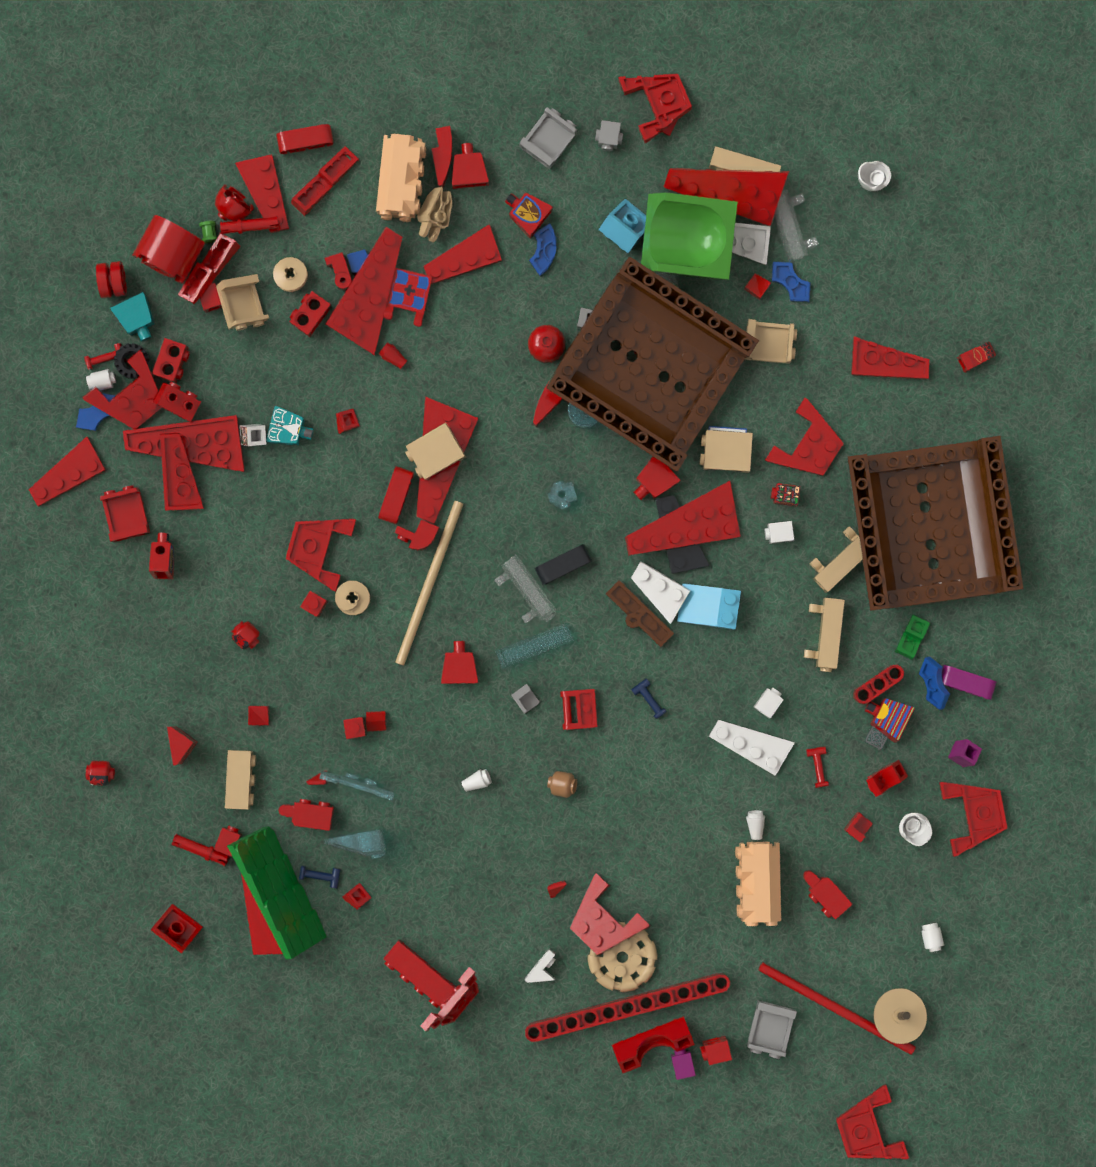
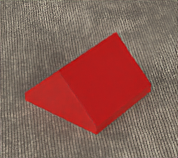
(180, 744)
(176, 928)

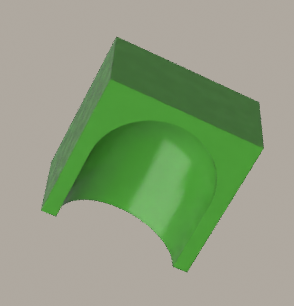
(689, 236)

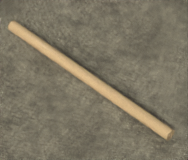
(429, 583)

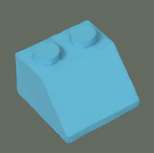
(624, 226)

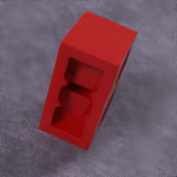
(314, 316)
(165, 359)
(715, 1050)

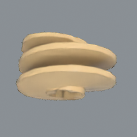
(281, 278)
(346, 605)

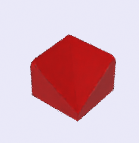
(757, 286)
(258, 715)

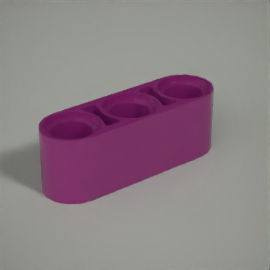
(968, 682)

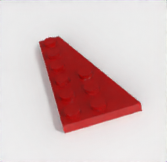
(754, 191)
(365, 300)
(206, 441)
(434, 490)
(697, 522)

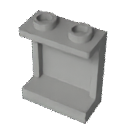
(548, 138)
(770, 1029)

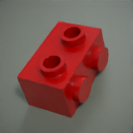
(176, 401)

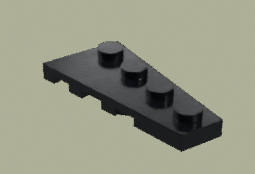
(680, 558)

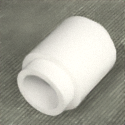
(101, 379)
(932, 937)

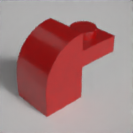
(421, 538)
(886, 778)

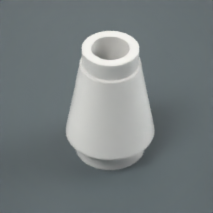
(477, 780)
(756, 824)

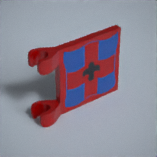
(408, 292)

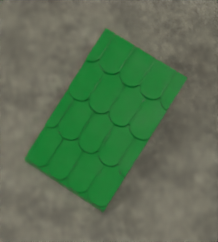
(275, 901)

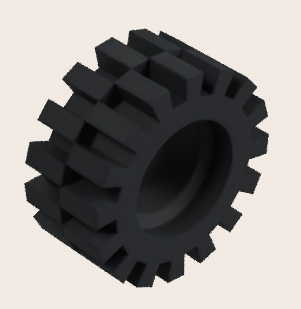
(120, 356)

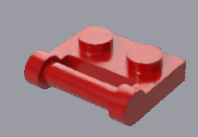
(585, 709)

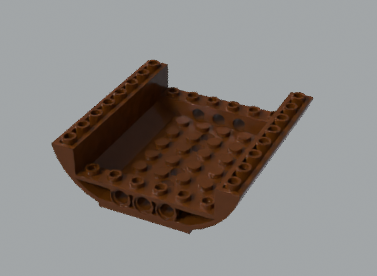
(668, 335)
(966, 520)

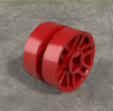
(111, 279)

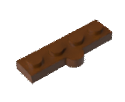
(639, 614)

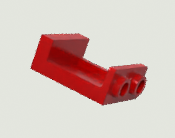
(125, 513)

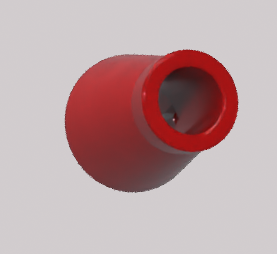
(392, 355)

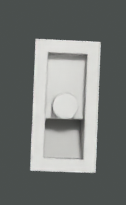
(538, 972)

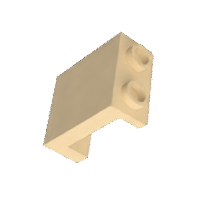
(241, 302)
(774, 341)
(434, 451)
(726, 451)

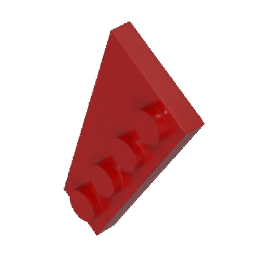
(264, 188)
(466, 256)
(883, 361)
(74, 469)

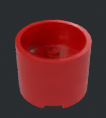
(168, 249)

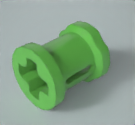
(208, 231)

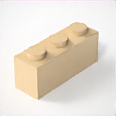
(239, 779)

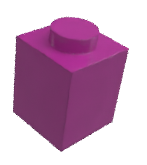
(965, 753)
(683, 1064)

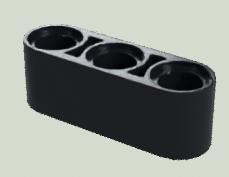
(563, 564)

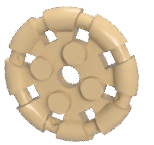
(626, 968)

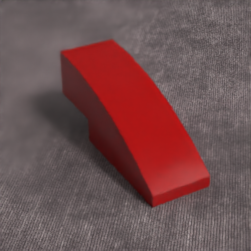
(443, 154)
(545, 405)

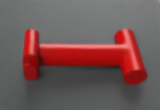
(102, 358)
(816, 753)

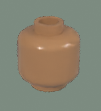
(562, 784)

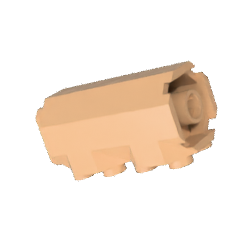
(400, 177)
(759, 883)

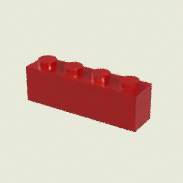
(420, 973)

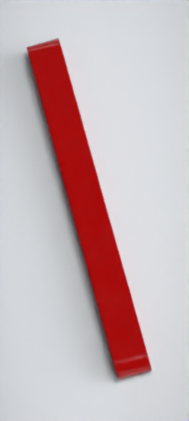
(637, 1008)

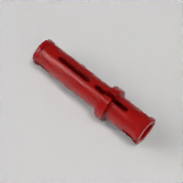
(249, 225)
(201, 850)

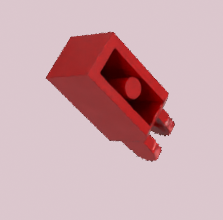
(309, 815)
(827, 894)

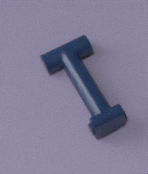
(642, 688)
(334, 877)

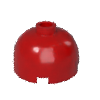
(231, 204)
(546, 343)

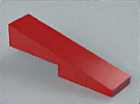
(324, 181)
(207, 271)

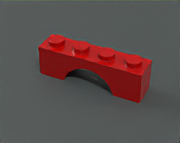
(632, 1050)

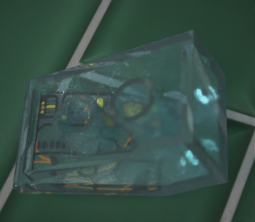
(365, 843)

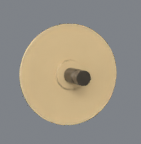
(900, 1016)

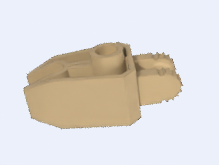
(435, 213)

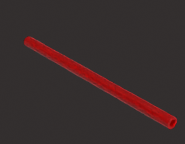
(829, 1004)

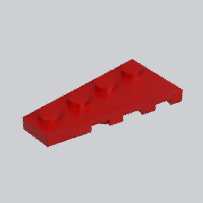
(178, 479)

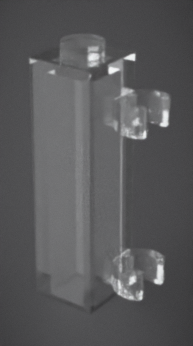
(789, 229)
(528, 588)

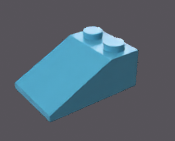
(710, 606)

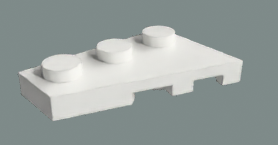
(661, 590)

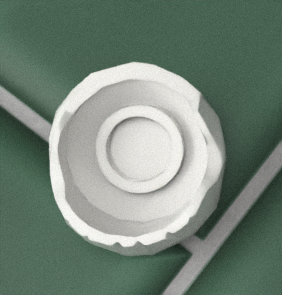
(874, 175)
(915, 829)

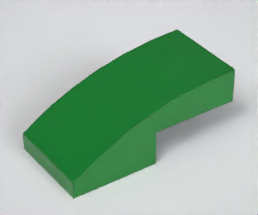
(912, 637)

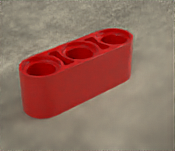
(303, 138)
(395, 495)
(887, 681)

